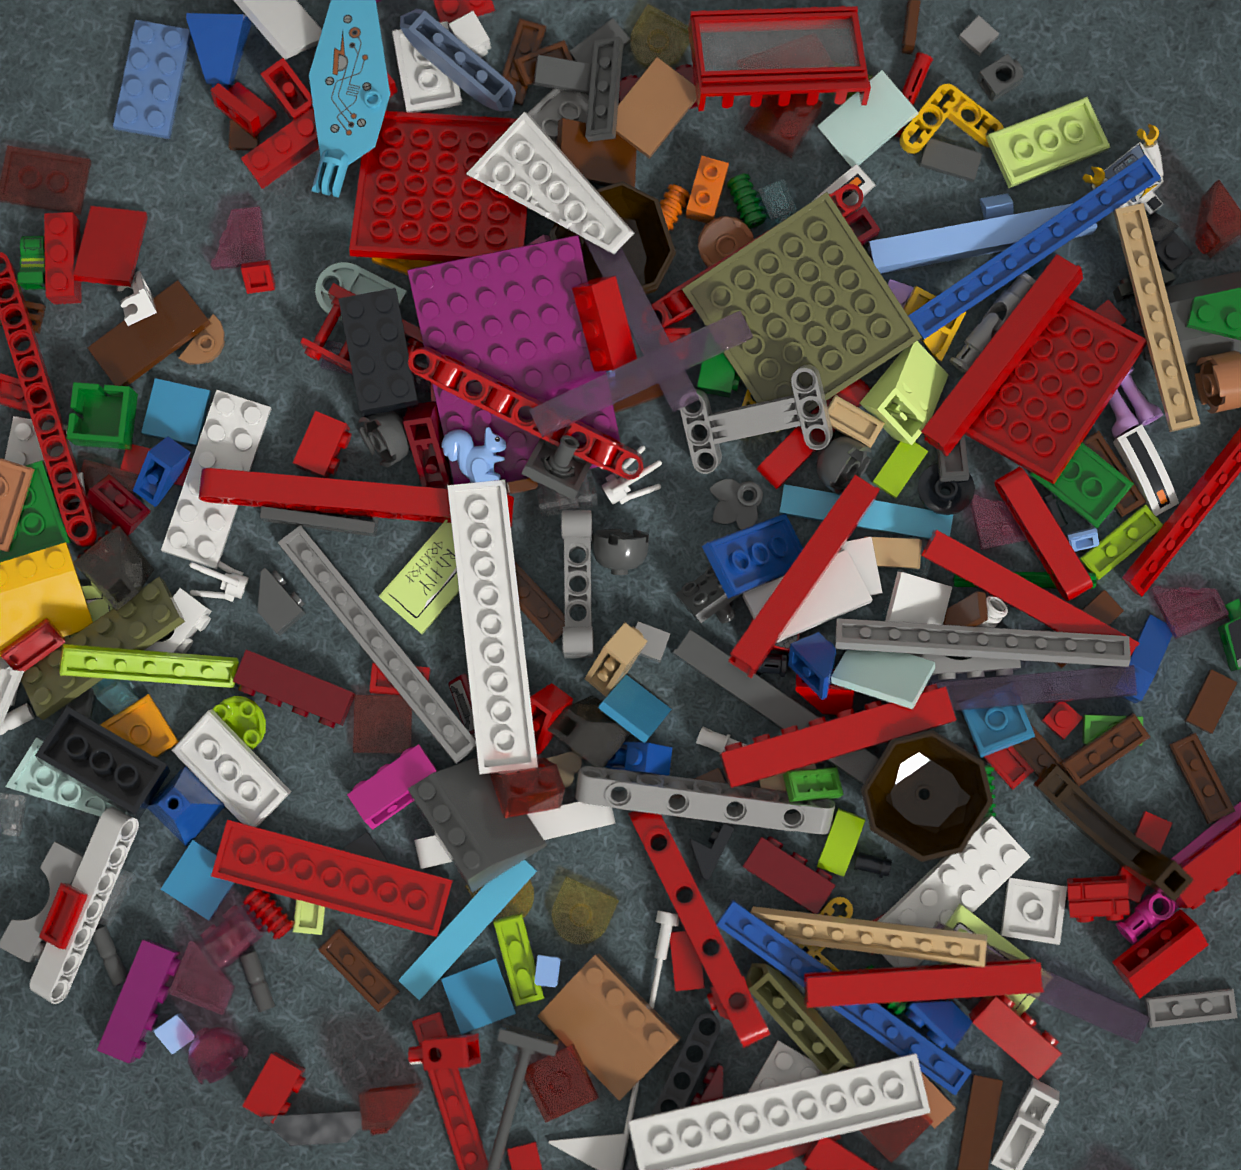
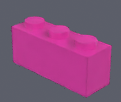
(388, 788)

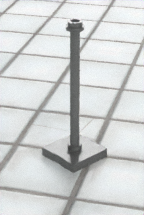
(527, 1044)

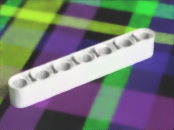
(550, 824)
(96, 878)

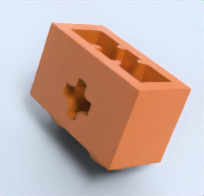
(707, 190)

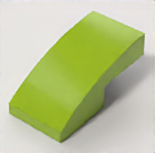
(841, 842)

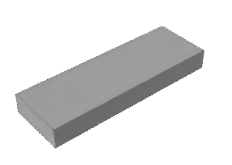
(1191, 1007)

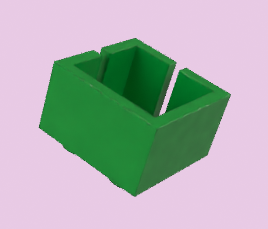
(106, 420)

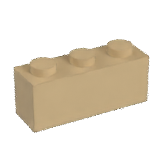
(616, 659)

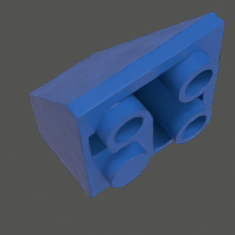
(942, 1019)

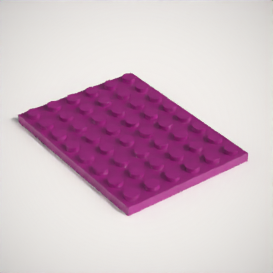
(517, 323)

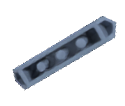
(457, 61)

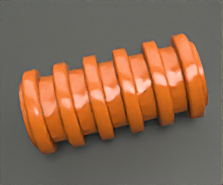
(672, 204)

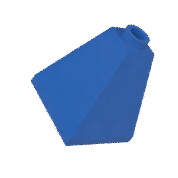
(219, 44)
(195, 809)

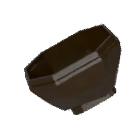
(648, 249)
(955, 801)

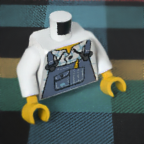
(1151, 150)

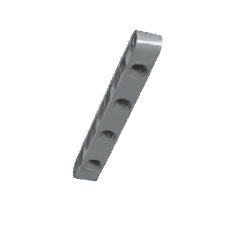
(702, 800)

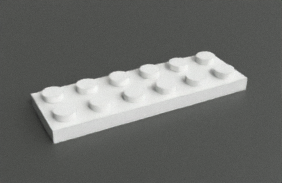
(226, 442)
(958, 879)

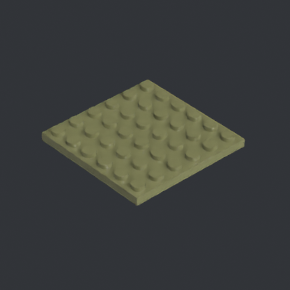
(807, 302)

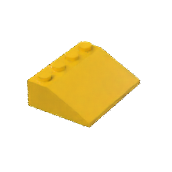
(41, 588)

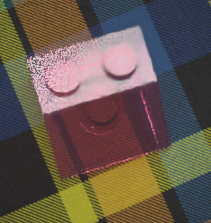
(231, 938)

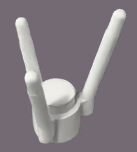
(618, 488)
(232, 582)

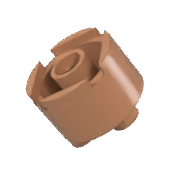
(1220, 381)

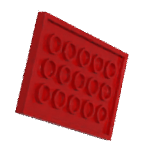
(1058, 390)

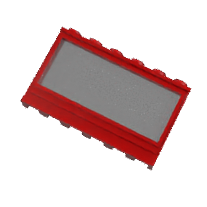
(778, 54)

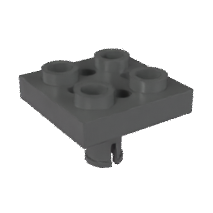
(558, 466)
(706, 597)

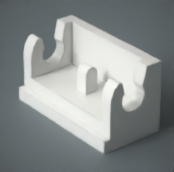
(140, 303)

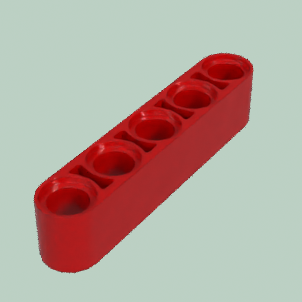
(793, 449)
(1043, 533)

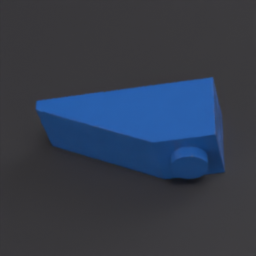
(1148, 655)

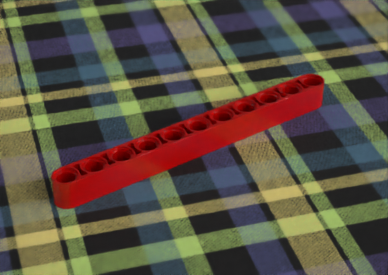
(44, 411)
(327, 495)

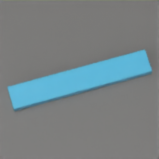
(880, 516)
(465, 928)

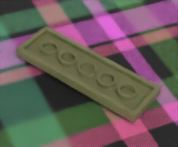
(134, 627)

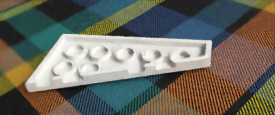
(541, 177)

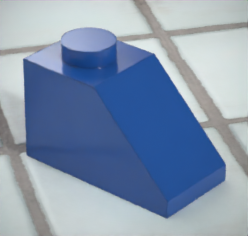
(161, 470)
(813, 662)

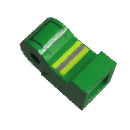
(32, 263)

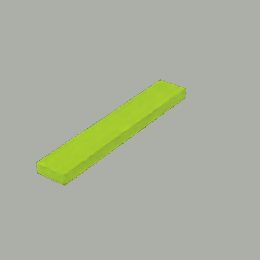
(148, 666)

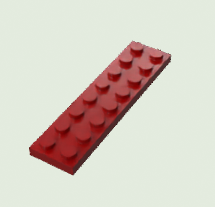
(331, 878)

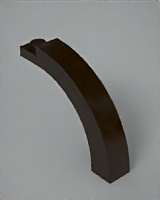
(1111, 837)

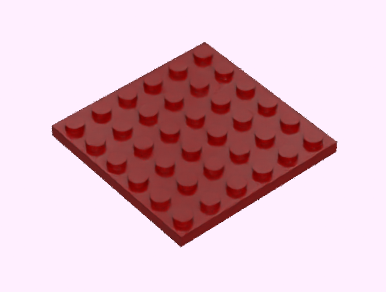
(422, 202)

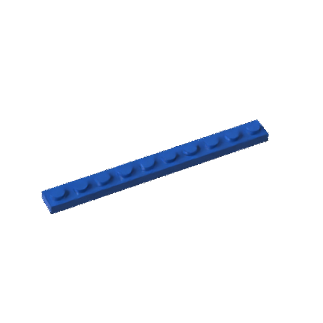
(1034, 247)
(869, 1017)

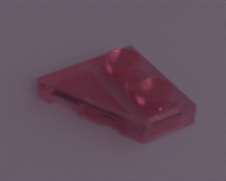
(242, 239)
(994, 523)
(1189, 609)
(200, 983)

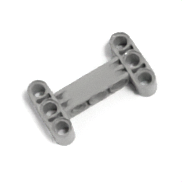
(757, 419)
(577, 534)

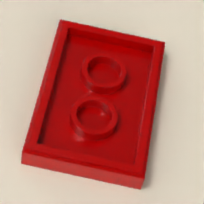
(110, 246)

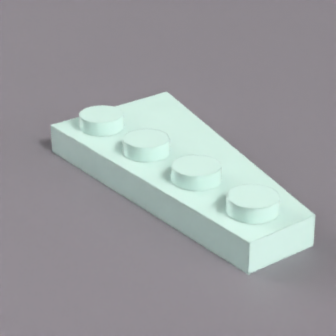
(45, 783)

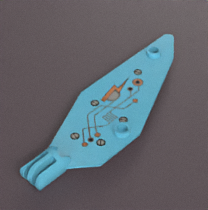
(347, 89)

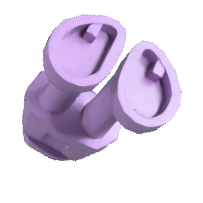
(1125, 420)

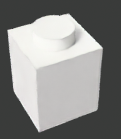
(471, 33)

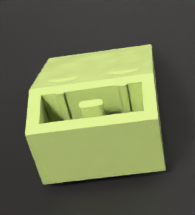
(907, 393)

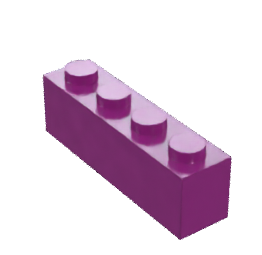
(138, 1001)

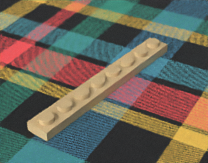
(1156, 317)
(877, 937)

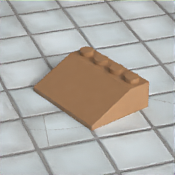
(609, 1025)

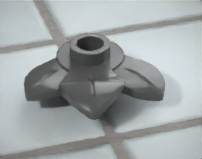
(732, 504)

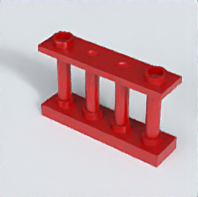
(315, 349)

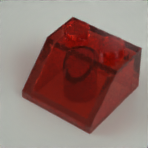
(783, 125)
(1217, 221)
(529, 789)
(385, 1105)

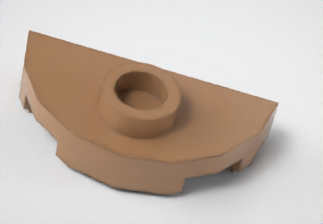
(206, 344)

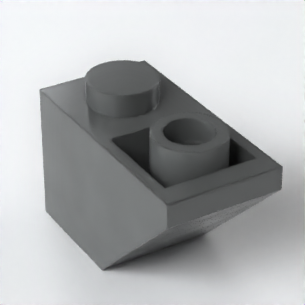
(276, 604)

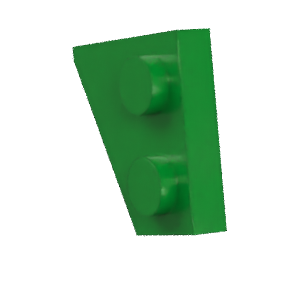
(1217, 313)

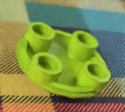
(243, 718)

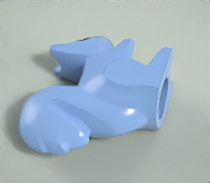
(474, 461)

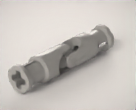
(991, 323)

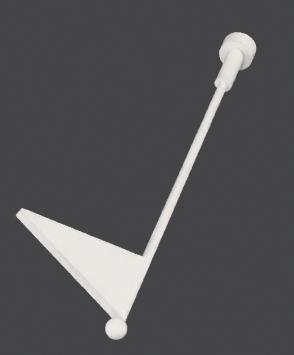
(609, 1151)

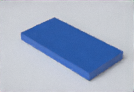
(754, 555)

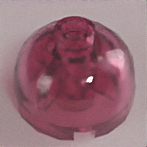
(214, 1052)

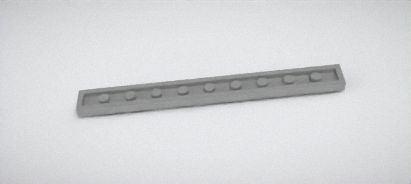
(982, 642)
(378, 644)

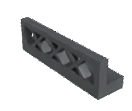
(322, 522)

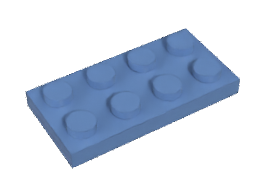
(152, 79)

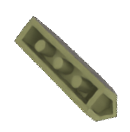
(798, 1021)

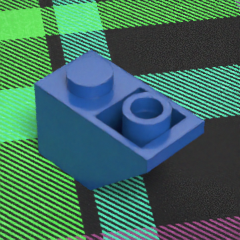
(642, 758)

